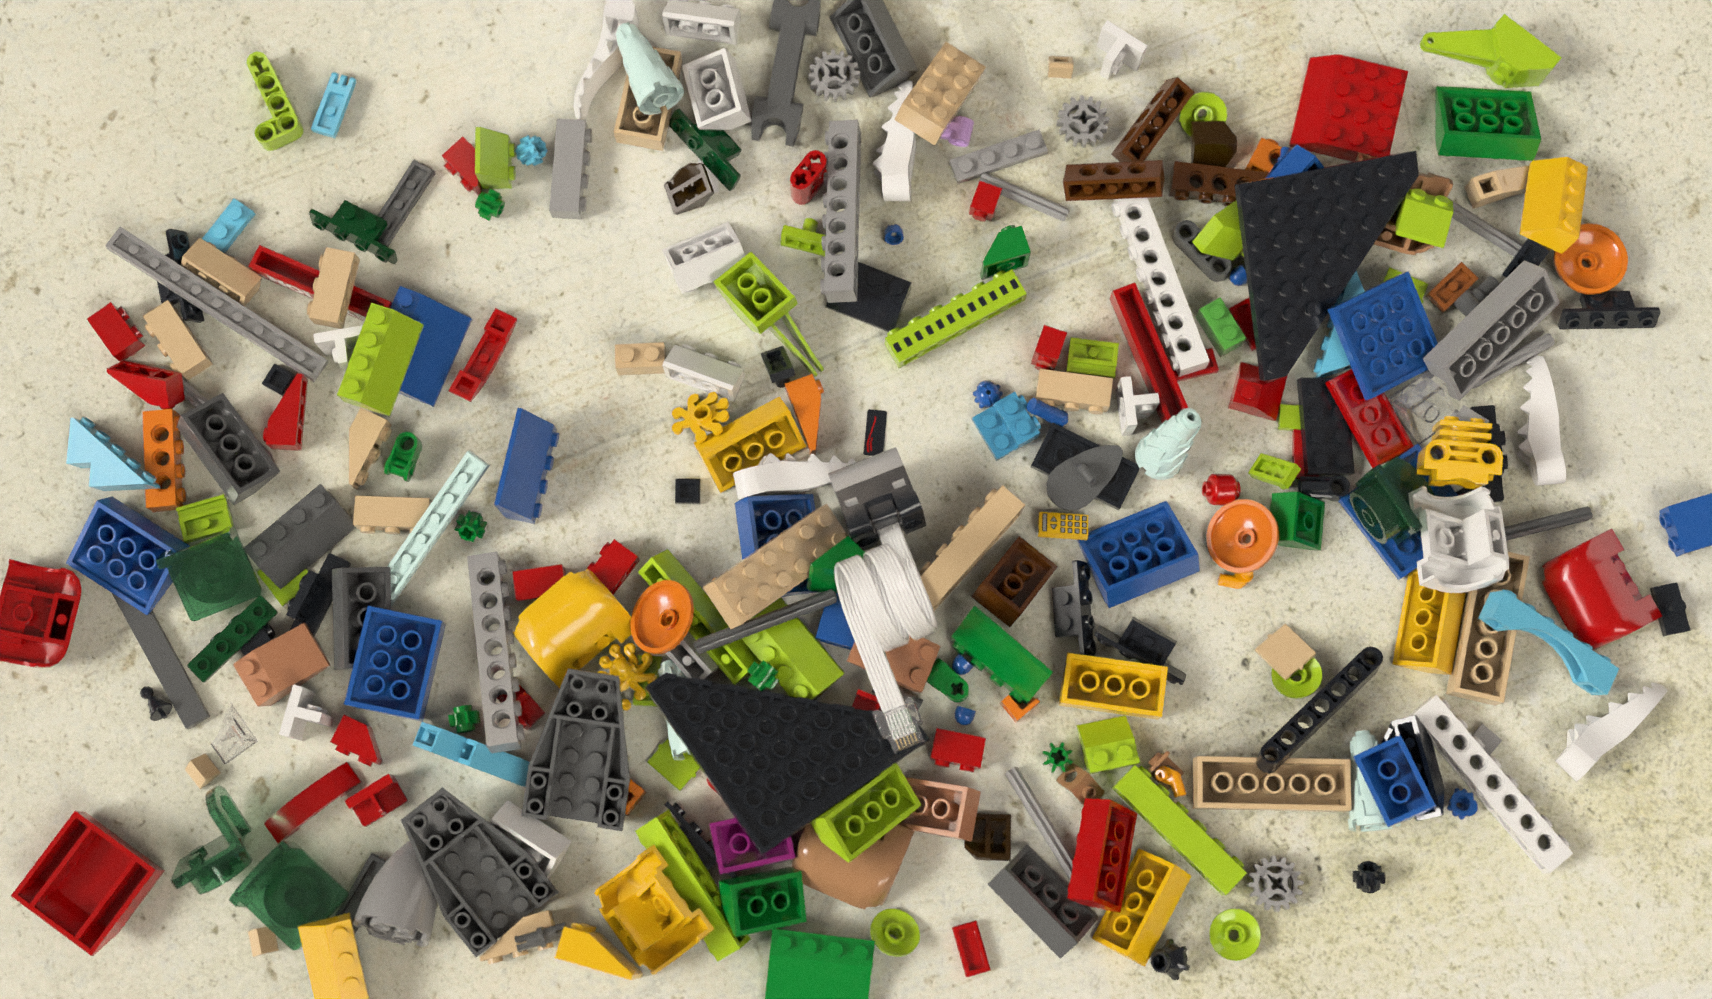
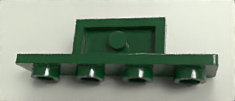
(710, 146)
(357, 227)
(232, 638)

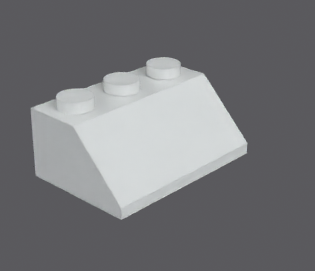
(701, 21)
(716, 92)
(703, 257)
(704, 371)
(539, 840)

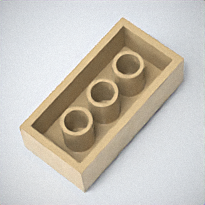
(940, 93)
(640, 129)

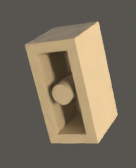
(640, 358)

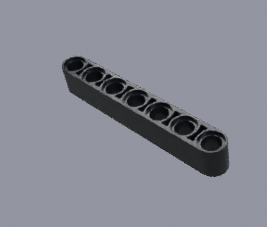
(1312, 717)

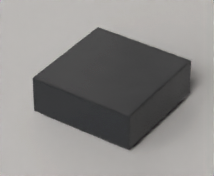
(278, 379)
(687, 491)

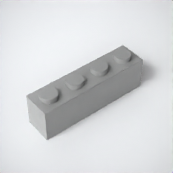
(569, 169)

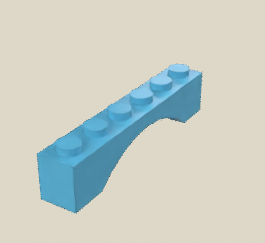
(1587, 668)

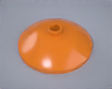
(1605, 259)
(1230, 529)
(662, 617)

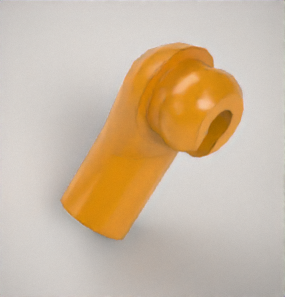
(1235, 581)
(1172, 778)

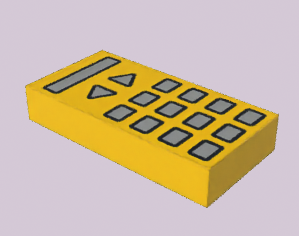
(1063, 525)

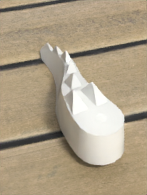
(607, 55)
(897, 153)
(1542, 433)
(785, 476)
(1600, 735)

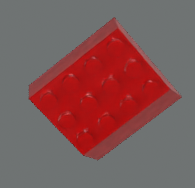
(1348, 107)
(87, 883)

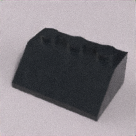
(878, 298)

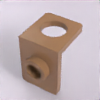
(1162, 760)
(1082, 786)

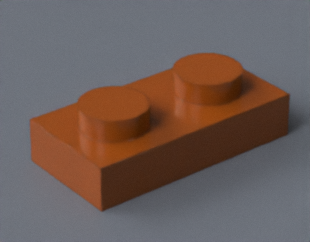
(1452, 287)

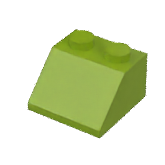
(494, 159)
(1424, 217)
(1107, 745)

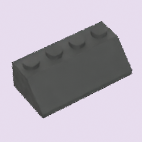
(874, 44)
(227, 448)
(300, 536)
(352, 594)
(1042, 901)

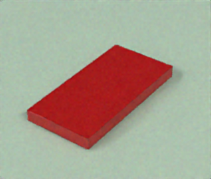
(1370, 420)

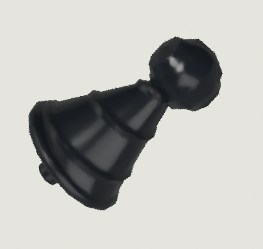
(158, 708)

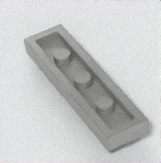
(998, 156)

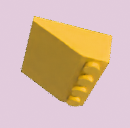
(593, 950)

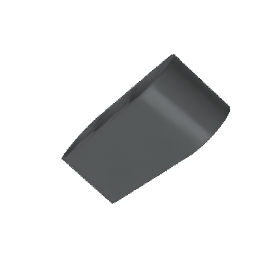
(1203, 262)

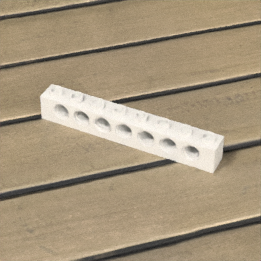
(1171, 290)
(1493, 799)

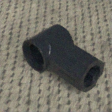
(1321, 487)

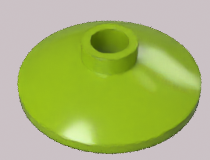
(1208, 101)
(1310, 681)
(901, 926)
(1246, 941)

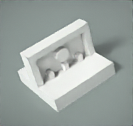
(1120, 49)
(339, 344)
(1133, 406)
(301, 711)

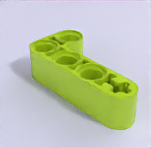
(272, 98)

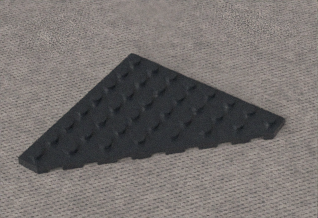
(1306, 242)
(774, 754)

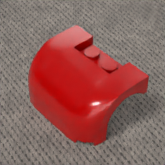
(1597, 592)
(37, 614)

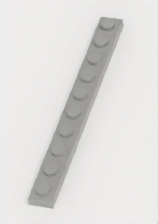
(216, 304)

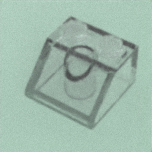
(1422, 405)

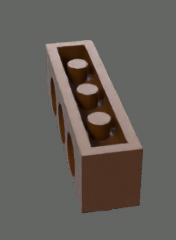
(1153, 121)
(1207, 176)
(1114, 180)

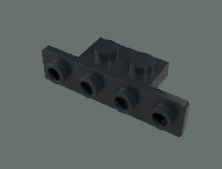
(178, 246)
(1608, 311)
(1498, 439)
(315, 595)
(1073, 609)
(1144, 645)
(692, 831)

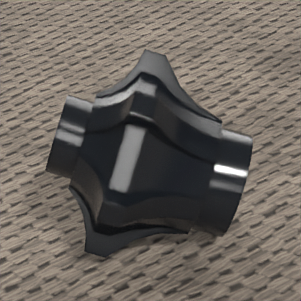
(1170, 960)

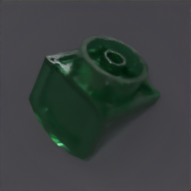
(1384, 501)
(212, 574)
(223, 857)
(289, 892)

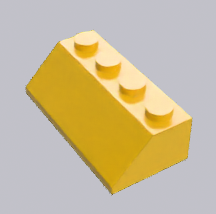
(1554, 202)
(748, 441)
(1428, 628)
(1113, 686)
(1147, 904)
(333, 958)

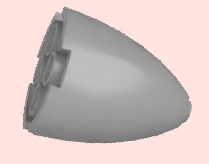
(399, 901)

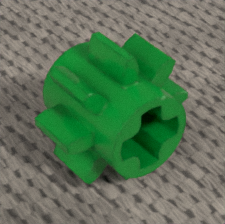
(490, 204)
(470, 526)
(763, 675)
(464, 719)
(1050, 760)

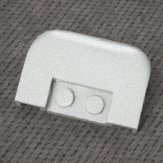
(1460, 540)

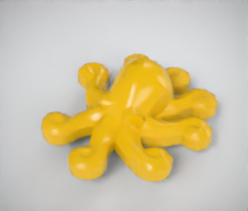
(702, 416)
(629, 671)

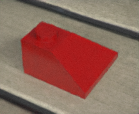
(1255, 395)

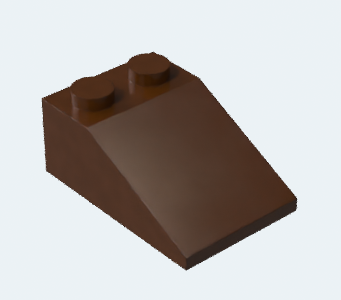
(1014, 581)

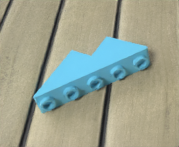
(1334, 357)
(107, 461)
(471, 754)

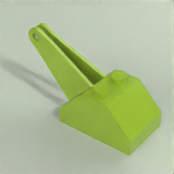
(1506, 51)
(1222, 235)
(761, 301)

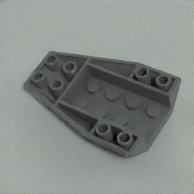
(581, 755)
(474, 870)

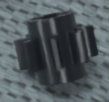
(1368, 877)

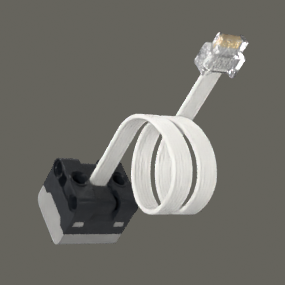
(883, 589)

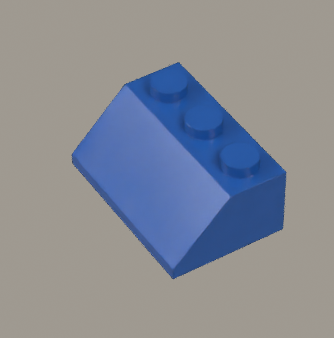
(1394, 781)

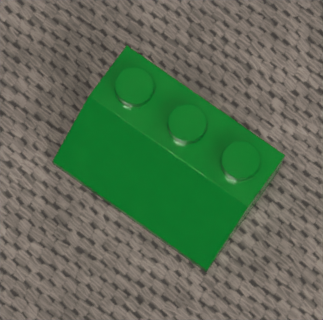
(763, 900)

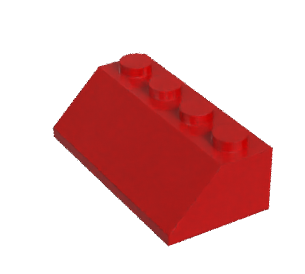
(1102, 854)

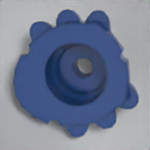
(983, 398)
(1467, 807)

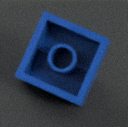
(1294, 161)

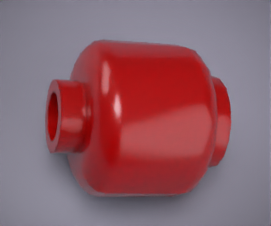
(1221, 489)

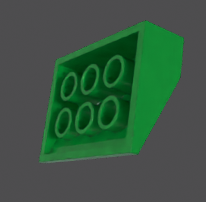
(1486, 123)
(1000, 656)
(818, 966)

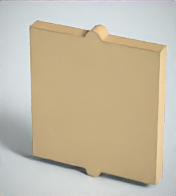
(1285, 652)

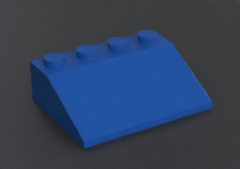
(436, 347)
(526, 467)
(768, 516)
(121, 551)
(1139, 554)
(395, 663)

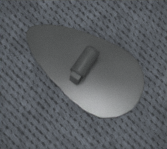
(1083, 477)

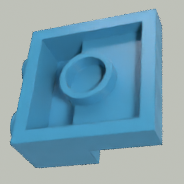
(1007, 425)

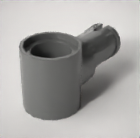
(1475, 296)

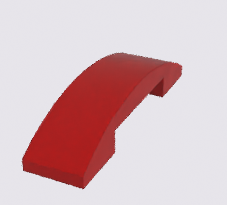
(485, 356)
(311, 801)

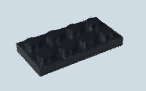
(1323, 430)
(1063, 444)

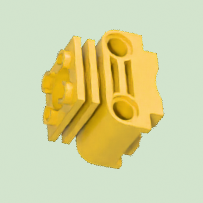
(1460, 454)

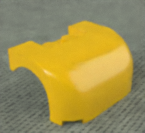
(571, 624)
(650, 913)

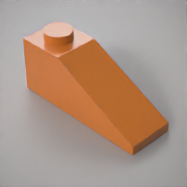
(806, 403)

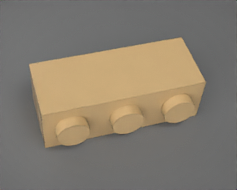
(221, 271)
(333, 288)
(176, 340)
(1074, 391)
(388, 513)

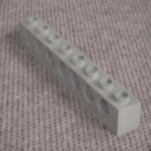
(843, 287)
(480, 568)

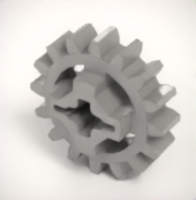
(834, 85)
(1092, 119)
(1282, 875)

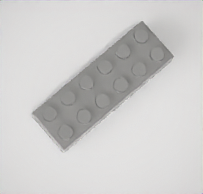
(1492, 329)

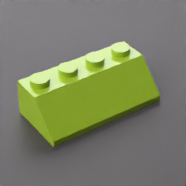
(380, 360)
(793, 650)
(866, 814)

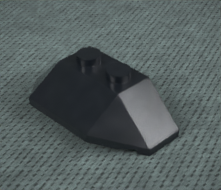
(1423, 754)

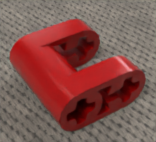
(802, 179)

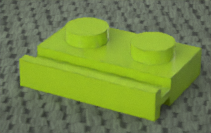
(1092, 357)
(204, 518)

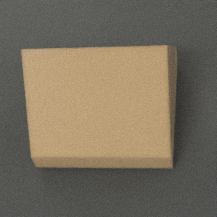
(1060, 67)
(202, 770)
(262, 941)

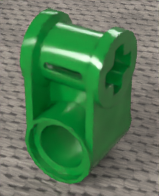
(403, 458)
(943, 677)

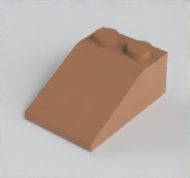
(909, 663)
(280, 664)
(944, 809)

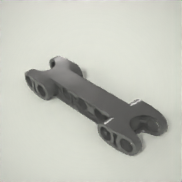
(779, 105)

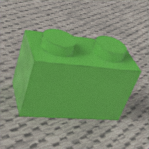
(1220, 327)

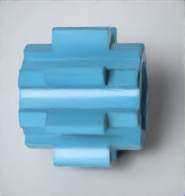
(531, 150)

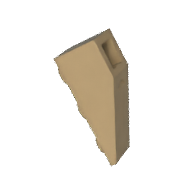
(1497, 185)
(365, 440)
(507, 945)

